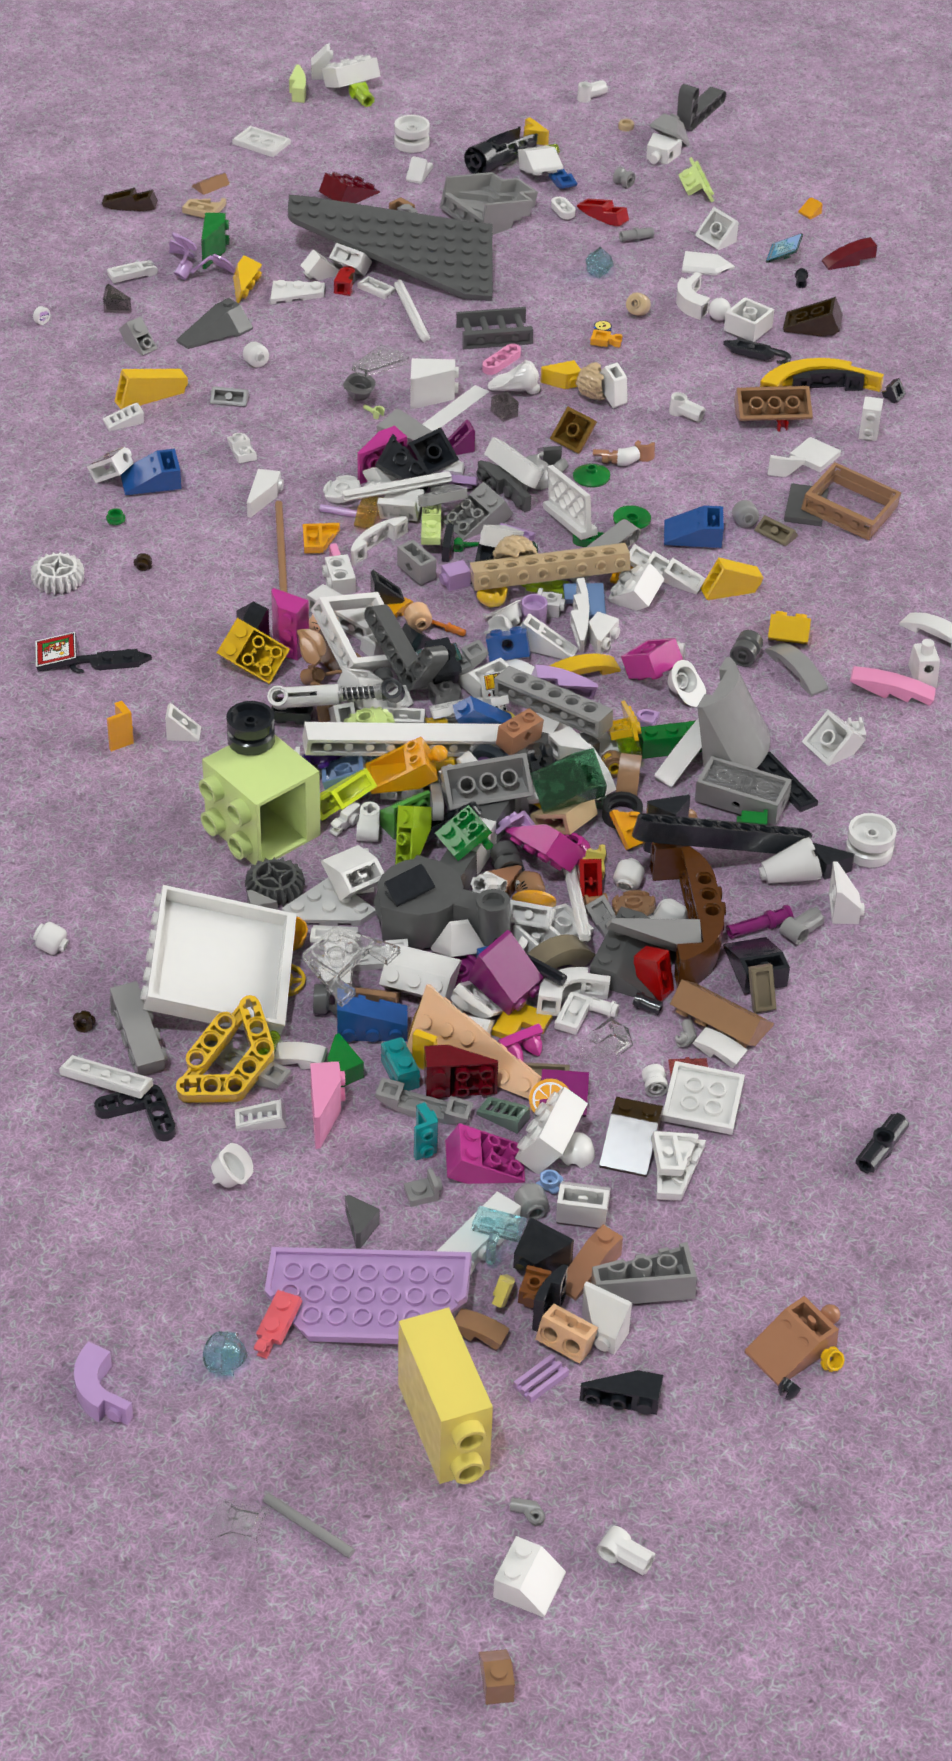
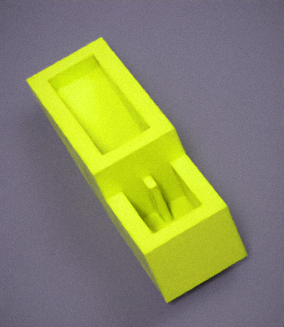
(345, 792)

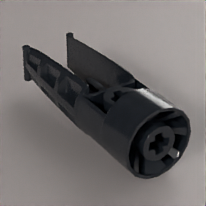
(497, 151)

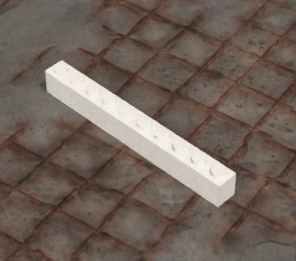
(381, 738)

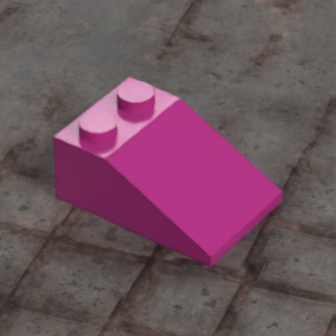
(373, 449)

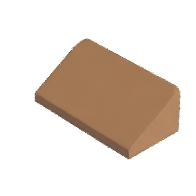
(211, 184)

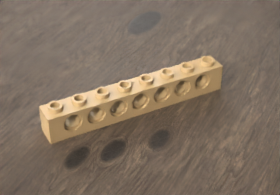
(550, 566)

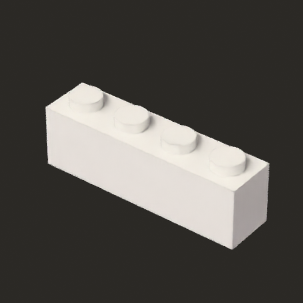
(351, 620)
(470, 1241)

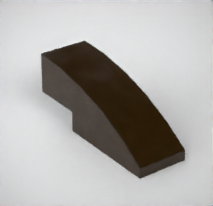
(131, 200)

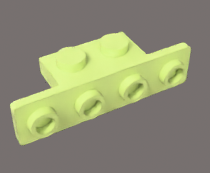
(695, 179)

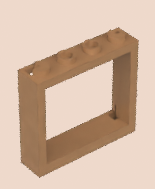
(846, 518)

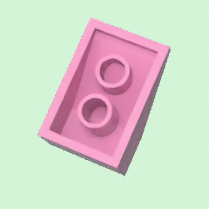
(326, 1097)

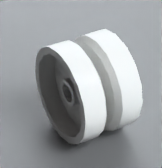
(411, 133)
(871, 839)

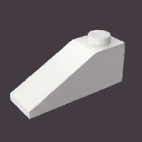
(264, 490)
(545, 640)

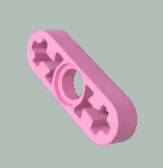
(493, 365)

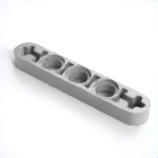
(436, 800)

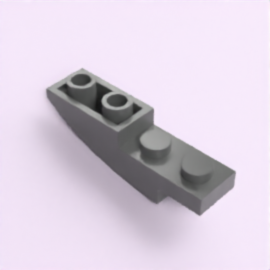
(503, 482)

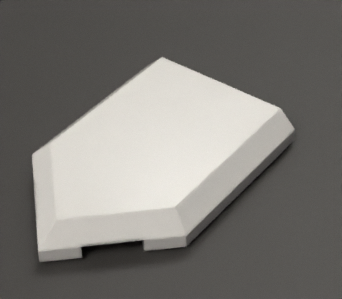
(705, 263)

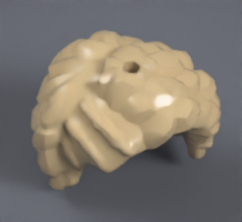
(590, 381)
(513, 547)

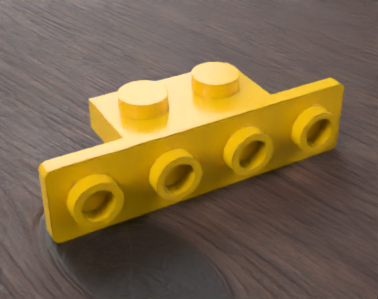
(627, 726)

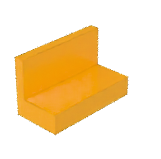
(120, 727)

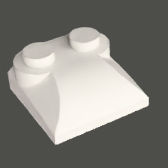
(470, 999)

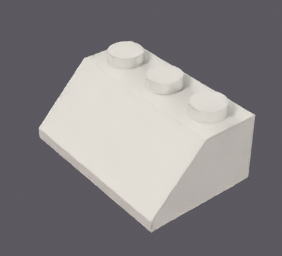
(416, 968)

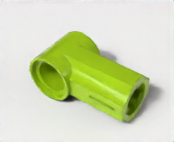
(361, 93)

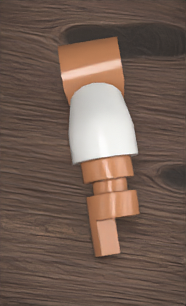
(628, 455)

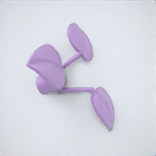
(181, 246)

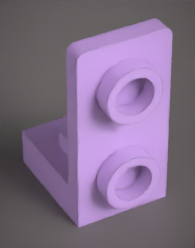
(514, 820)

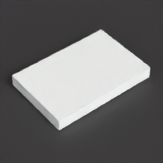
(261, 141)

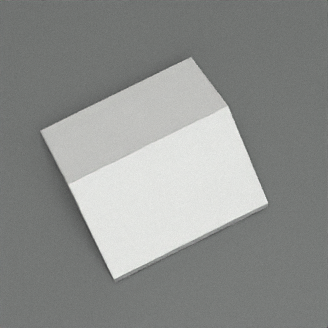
(718, 229)

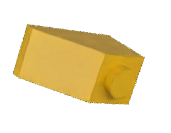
(560, 375)

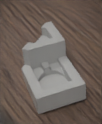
(600, 913)

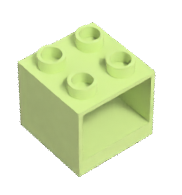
(261, 801)

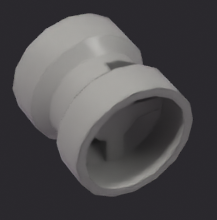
(623, 177)

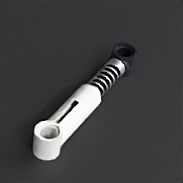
(333, 694)

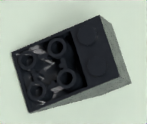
(754, 953)

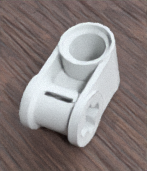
(368, 823)

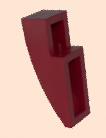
(851, 254)

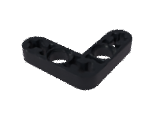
(144, 1103)

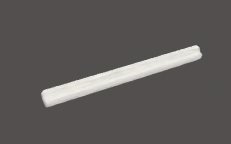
(411, 311)
(396, 486)
(577, 904)

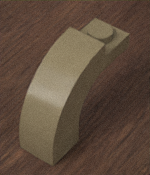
(562, 951)

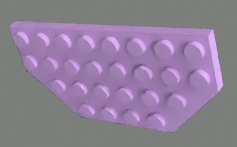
(366, 1291)

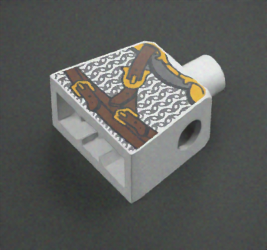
(119, 462)

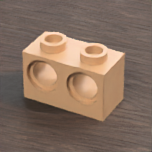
(566, 1333)

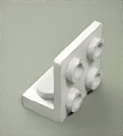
(400, 504)

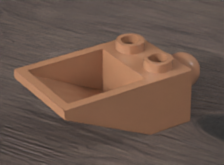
(795, 1339)

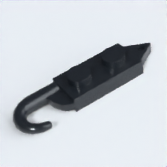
(756, 350)
(113, 660)

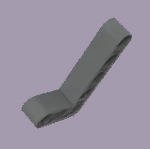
(695, 108)
(411, 670)

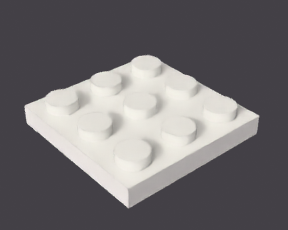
(703, 1097)

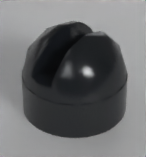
(788, 1386)

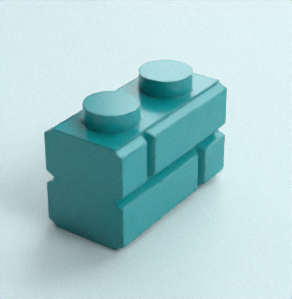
(400, 1063)

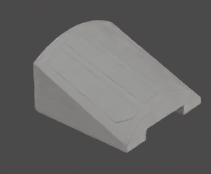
(731, 721)

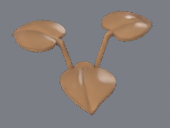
(312, 648)

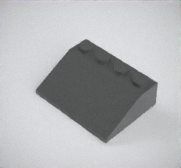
(617, 956)

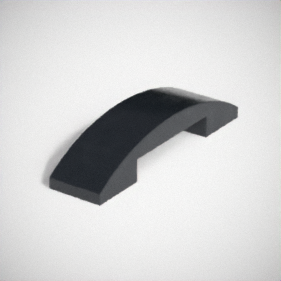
(829, 379)

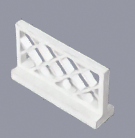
(569, 504)

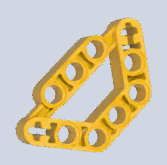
(194, 1075)

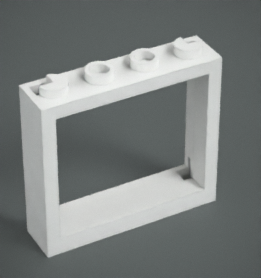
(335, 634)

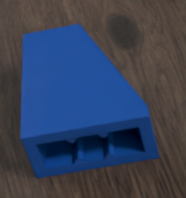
(478, 712)

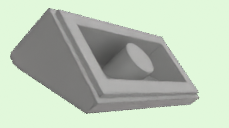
(229, 396)

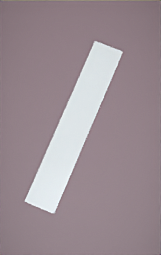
(455, 408)

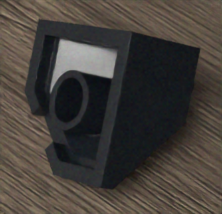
(256, 616)

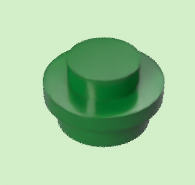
(115, 517)

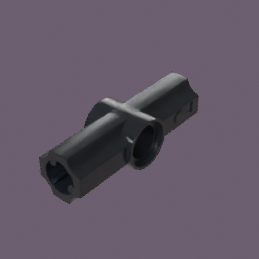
(882, 1143)

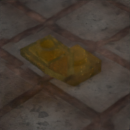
(367, 513)

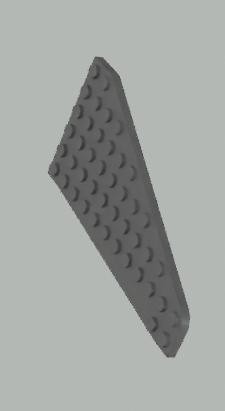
(428, 247)

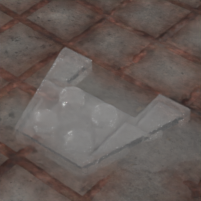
(338, 953)

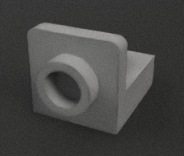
(423, 1190)

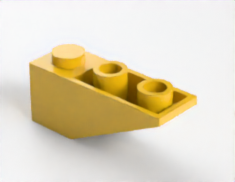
(244, 277)

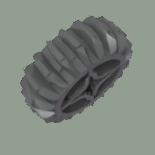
(276, 879)

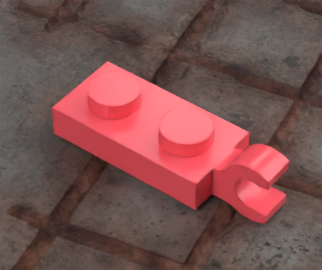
(276, 1322)

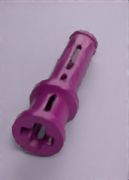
(769, 920)

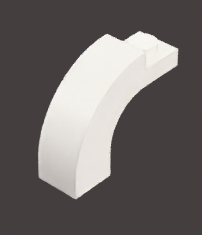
(690, 301)
(578, 981)

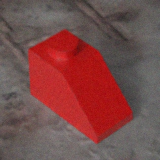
(655, 971)

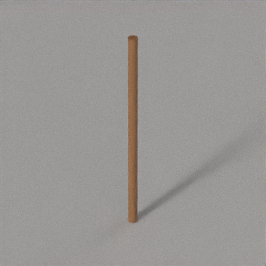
(281, 546)

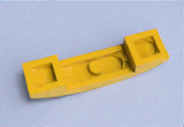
(589, 663)

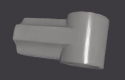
(799, 928)

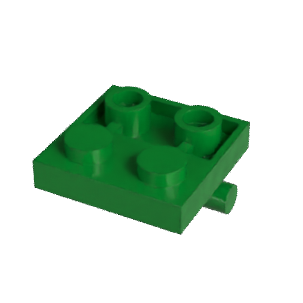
(464, 833)

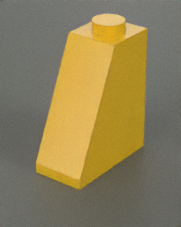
(731, 579)

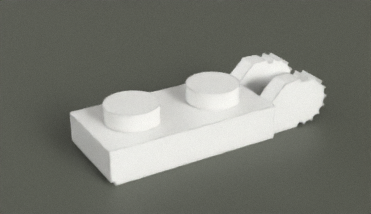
(132, 271)

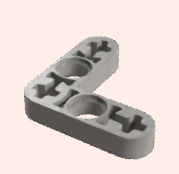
(441, 494)

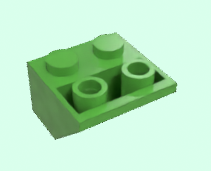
(389, 814)

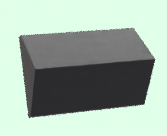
(669, 806)

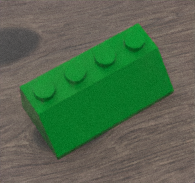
(662, 739)

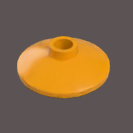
(535, 897)

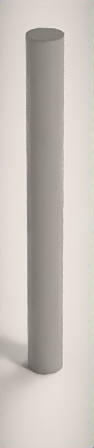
(308, 1525)

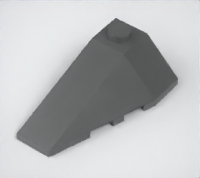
(221, 321)

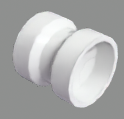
(654, 1080)

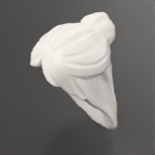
(519, 379)

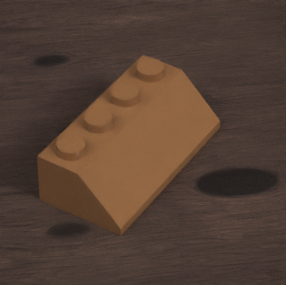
(773, 403)
(720, 1013)

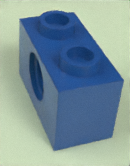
(519, 648)

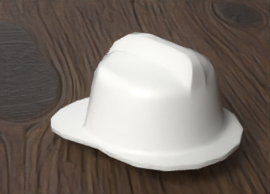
(511, 612)
(686, 682)
(669, 909)
(232, 1166)

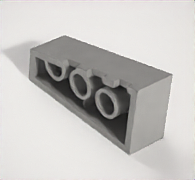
(137, 1029)
(650, 1278)

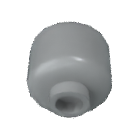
(745, 513)
(532, 1200)

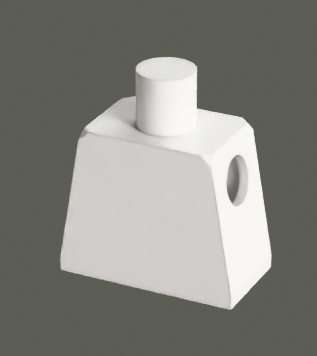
(663, 149)
(925, 656)

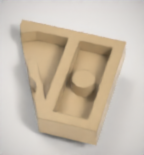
(198, 207)

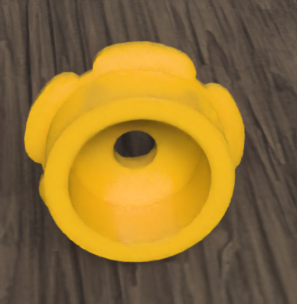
(836, 1362)

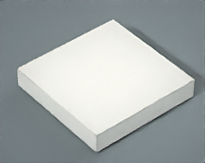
(817, 454)

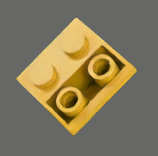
(789, 628)

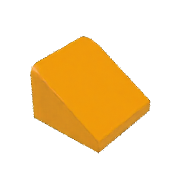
(811, 208)

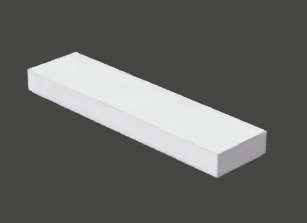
(106, 1076)

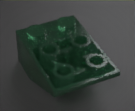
(569, 781)

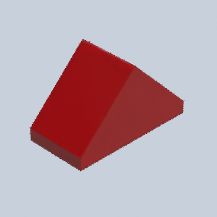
(590, 876)

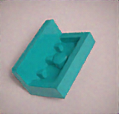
(425, 1132)

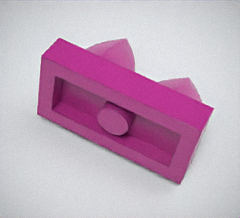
(528, 1038)

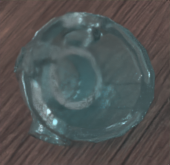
(224, 1353)

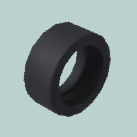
(619, 799)

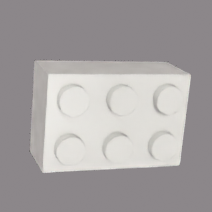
(350, 71)
(550, 1130)

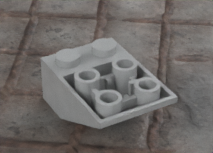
(479, 509)

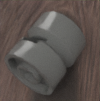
(746, 648)
(505, 855)
(321, 1000)

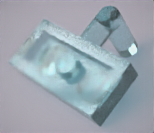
(497, 1225)

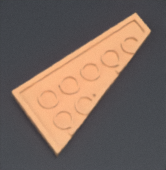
(454, 1028)

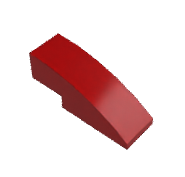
(604, 211)

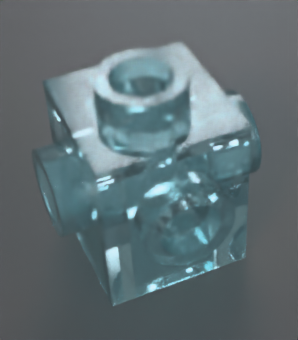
(599, 262)

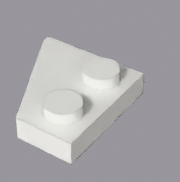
(672, 1151)

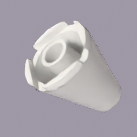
(792, 864)

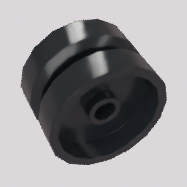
(250, 728)

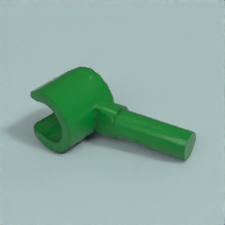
(459, 544)

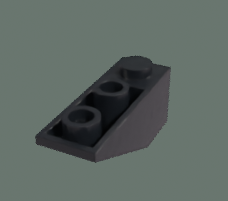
(630, 1391)

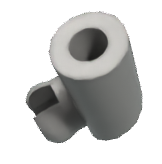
(688, 1034)
(529, 1508)

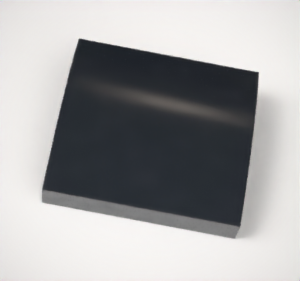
(550, 1292)

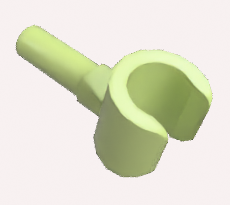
(376, 411)

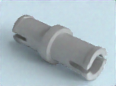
(636, 234)

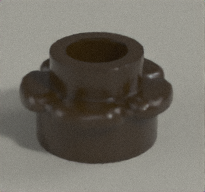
(143, 562)
(83, 1026)

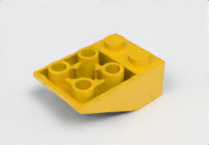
(253, 651)

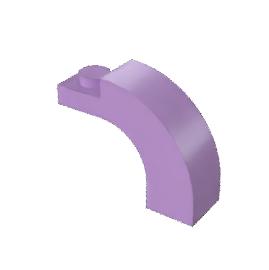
(89, 1370)

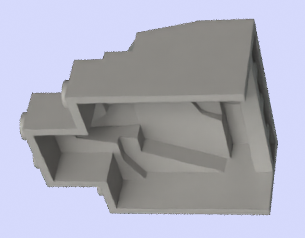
(487, 199)

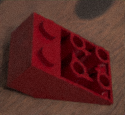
(346, 188)
(458, 1072)

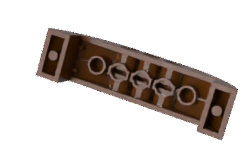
(703, 902)

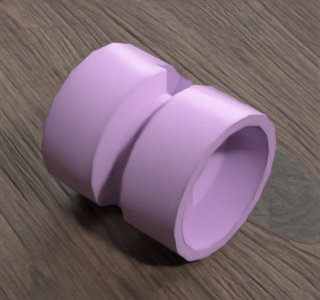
(536, 606)

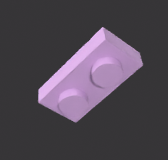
(466, 481)

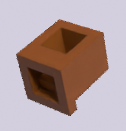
(530, 1285)

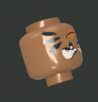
(529, 881)

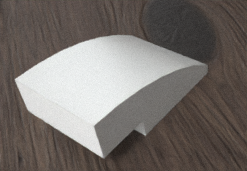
(561, 924)

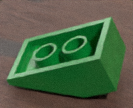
(214, 236)

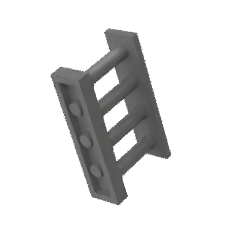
(494, 337)

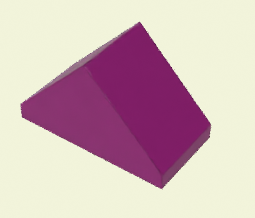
(463, 439)

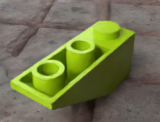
(412, 831)

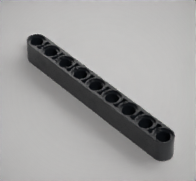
(716, 833)

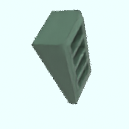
(507, 1121)

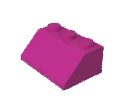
(288, 616)

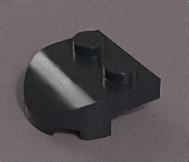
(296, 714)

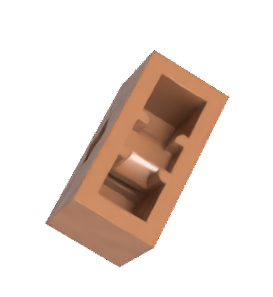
(519, 731)

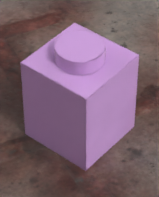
(455, 575)

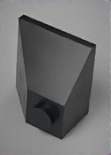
(433, 450)
(542, 1248)

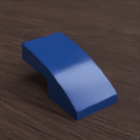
(562, 179)

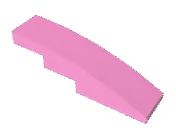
(885, 683)

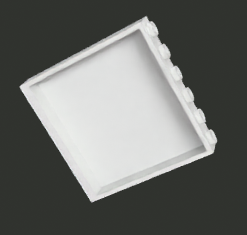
(214, 954)

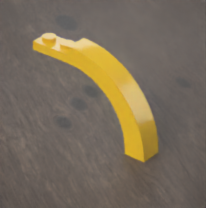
(783, 374)

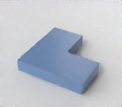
(595, 595)

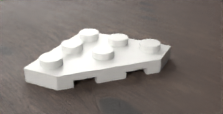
(324, 907)

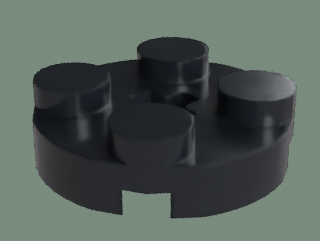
(539, 756)

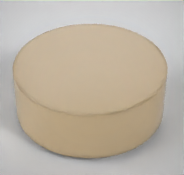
(626, 125)

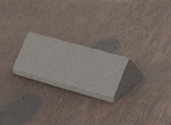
(486, 781)

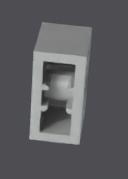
(416, 562)

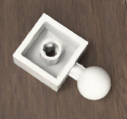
(745, 319)

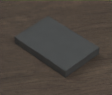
(794, 504)

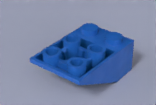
(153, 473)
(696, 528)

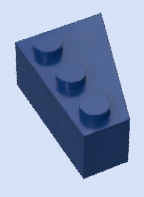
(372, 1020)

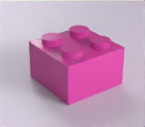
(651, 658)

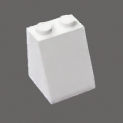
(432, 381)

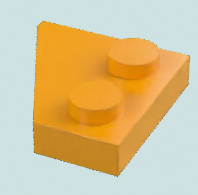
(319, 536)
(624, 825)

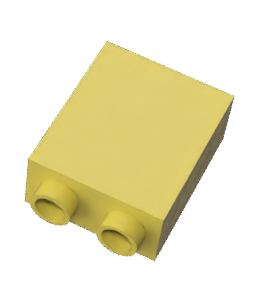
(445, 1396)

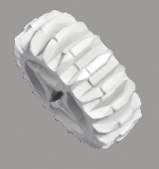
(57, 573)

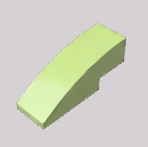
(297, 85)

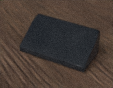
(408, 885)

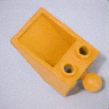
(406, 767)

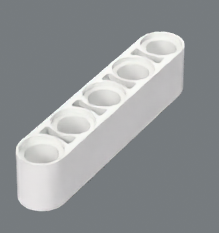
(514, 462)

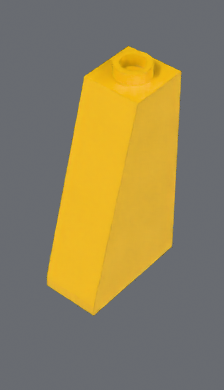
(148, 385)

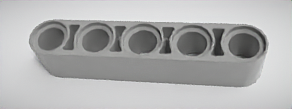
(620, 533)

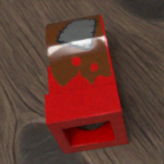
(344, 281)

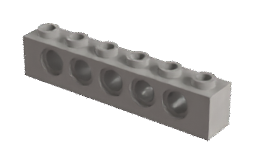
(554, 702)

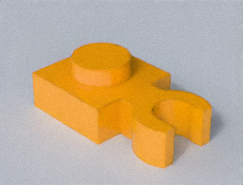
(603, 338)

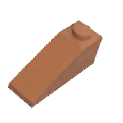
(599, 1249)

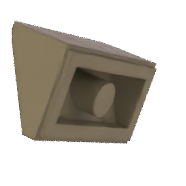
(776, 531)

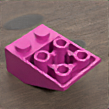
(548, 845)
(482, 1157)

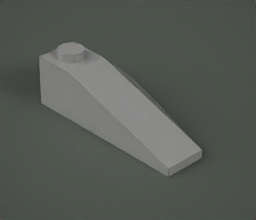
(659, 932)

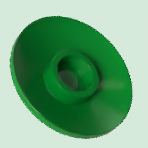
(591, 475)
(634, 514)

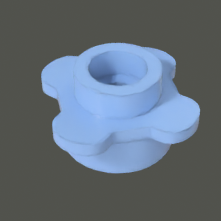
(550, 1176)

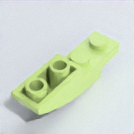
(431, 525)

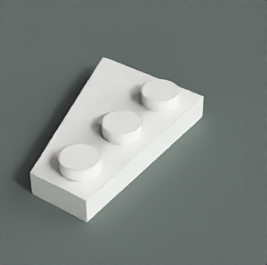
(290, 290)
(675, 1186)

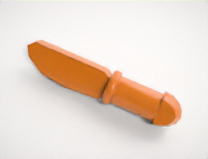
(450, 627)

